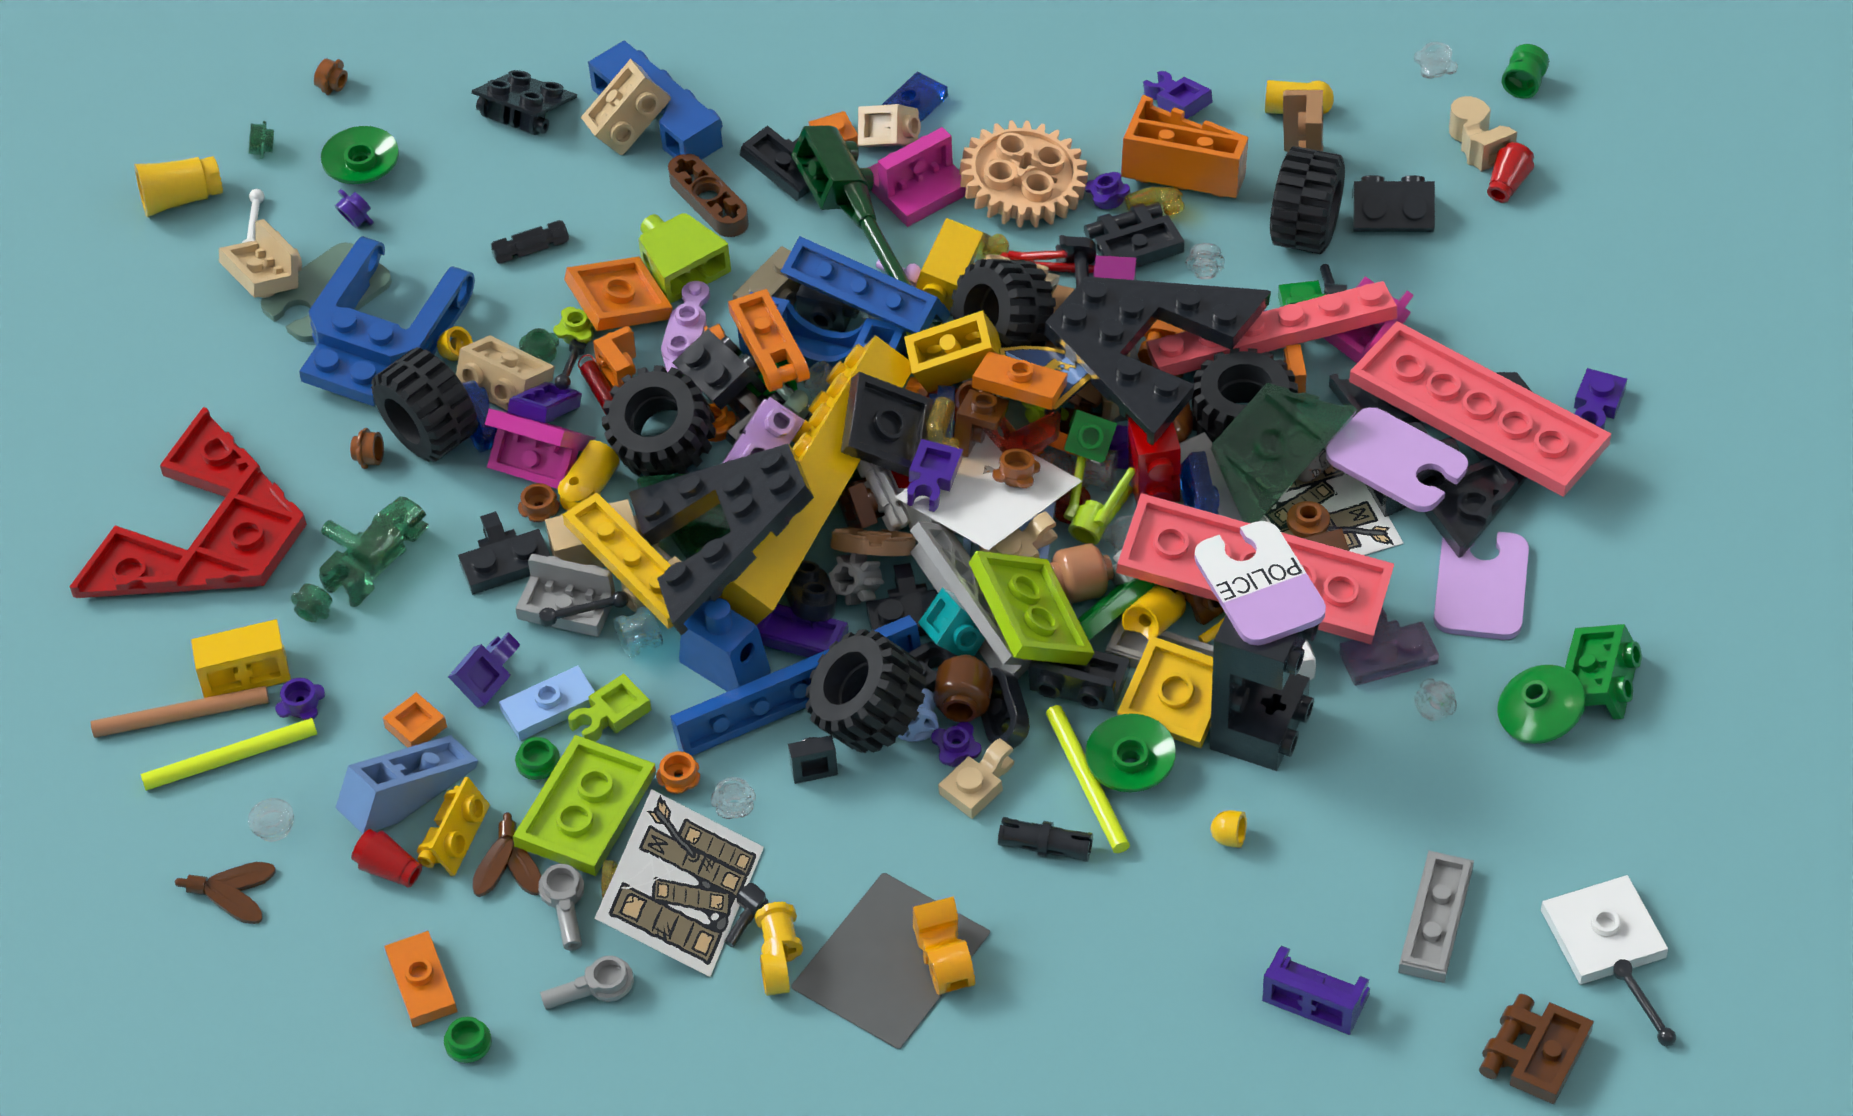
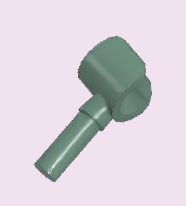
(795, 401)

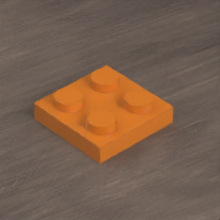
(618, 293)

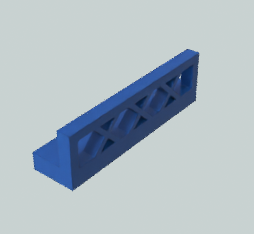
(863, 287)

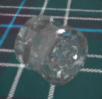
(1102, 473)

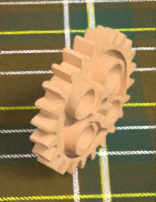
(1023, 173)

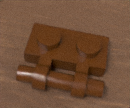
(1550, 1053)

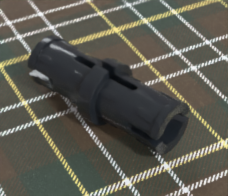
(1045, 839)

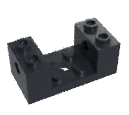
(1258, 696)

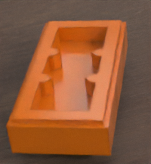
(1019, 380)
(420, 979)

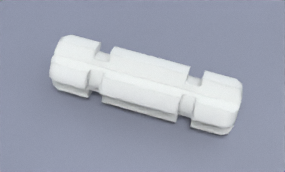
(879, 482)

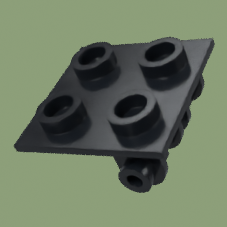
(521, 100)

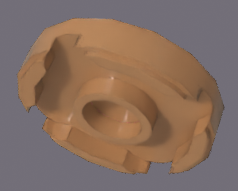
(872, 542)

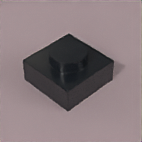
(813, 759)

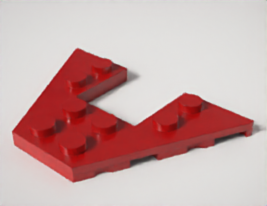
(235, 547)

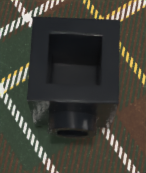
(824, 310)

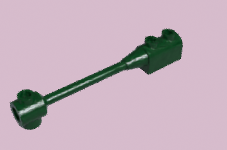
(839, 183)

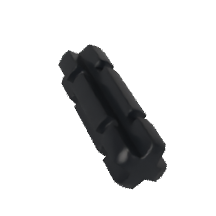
(529, 241)

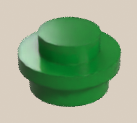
(536, 758)
(467, 1040)

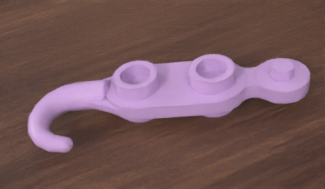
(685, 322)

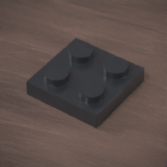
(884, 423)

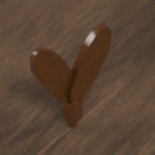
(502, 855)
(226, 887)

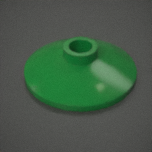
(359, 155)
(1550, 714)
(1127, 738)

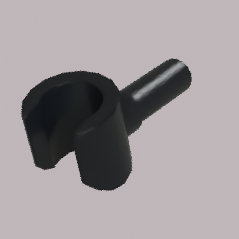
(1329, 283)
(751, 899)

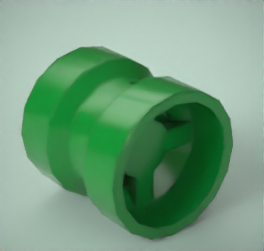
(1525, 71)

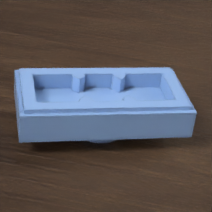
(546, 703)

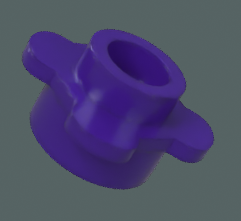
(1108, 190)
(353, 209)
(298, 690)
(955, 754)

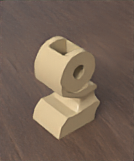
(1470, 126)

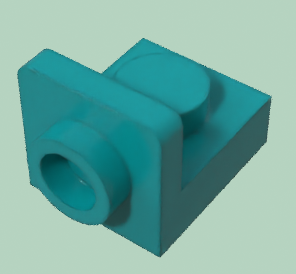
(951, 625)

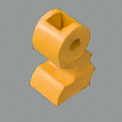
(946, 955)

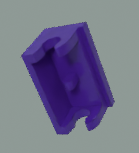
(1314, 993)

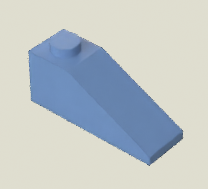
(400, 782)

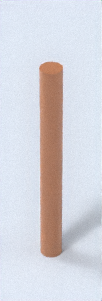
(179, 711)

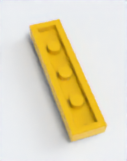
(621, 551)

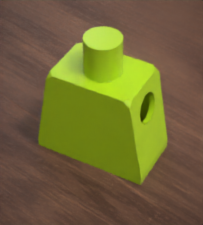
(681, 253)

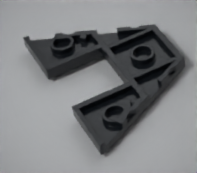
(1111, 315)
(1477, 496)
(757, 498)

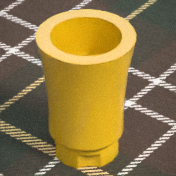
(176, 183)

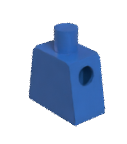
(723, 646)

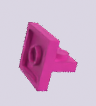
(918, 178)
(533, 448)

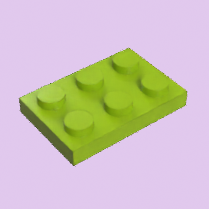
(1031, 608)
(584, 805)

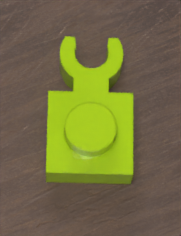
(613, 706)

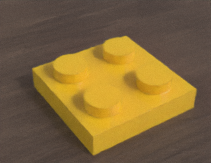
(1173, 689)

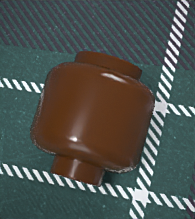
(963, 688)

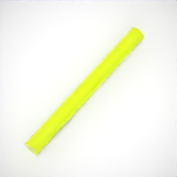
(228, 754)
(1090, 786)

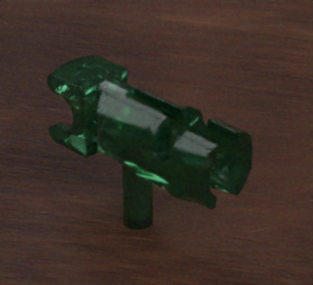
(372, 550)

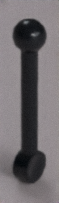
(576, 348)
(549, 616)
(1623, 971)

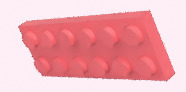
(1480, 408)
(1163, 551)

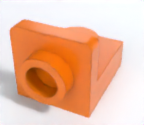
(615, 355)

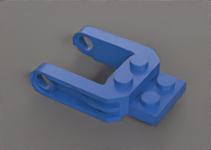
(358, 345)

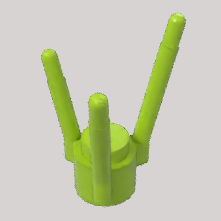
(1093, 517)

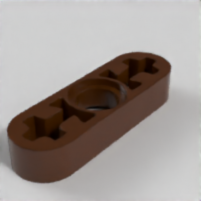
(709, 209)

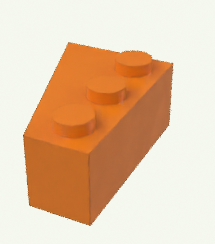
(1182, 153)

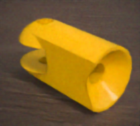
(1275, 90)
(588, 474)
(1154, 611)

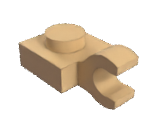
(1027, 542)
(976, 784)

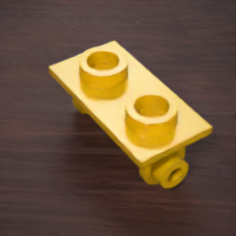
(458, 822)

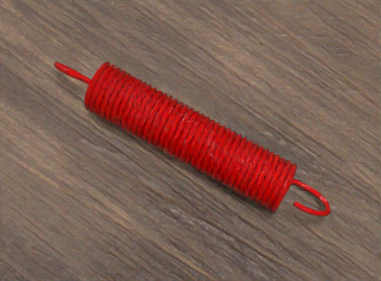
(595, 380)

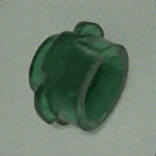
(260, 139)
(540, 344)
(311, 603)

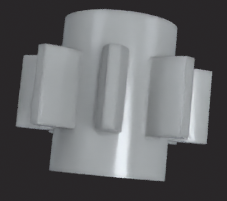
(856, 578)

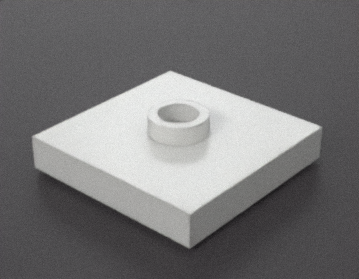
(1602, 927)

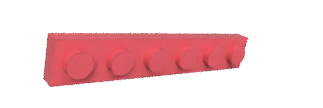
(1282, 327)

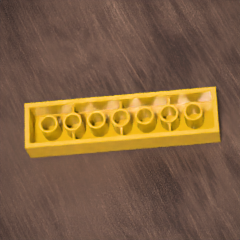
(827, 473)

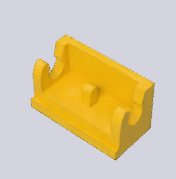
(241, 659)

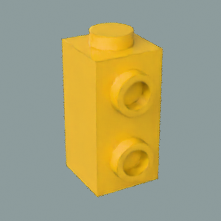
(949, 256)

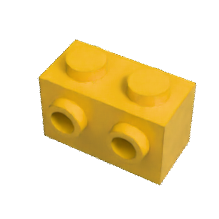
(951, 350)

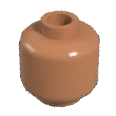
(1082, 572)

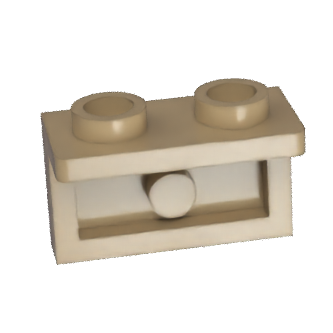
(264, 264)

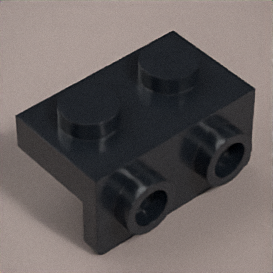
(1393, 204)
(718, 369)
(1091, 685)

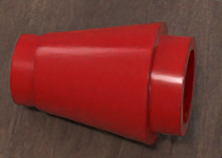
(1510, 170)
(385, 858)

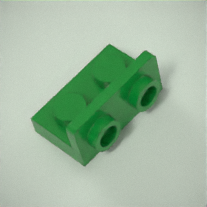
(1605, 665)

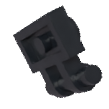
(1136, 234)

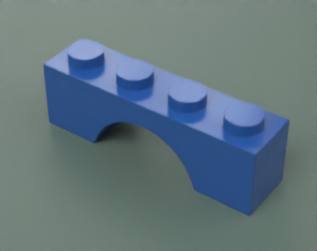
(685, 122)
(831, 346)

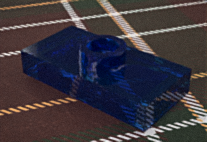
(920, 93)
(1197, 483)

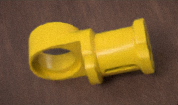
(779, 946)

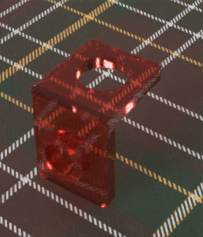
(1031, 437)

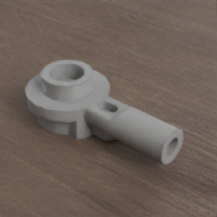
(562, 888)
(605, 979)

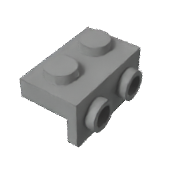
(564, 585)

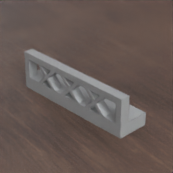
(948, 567)

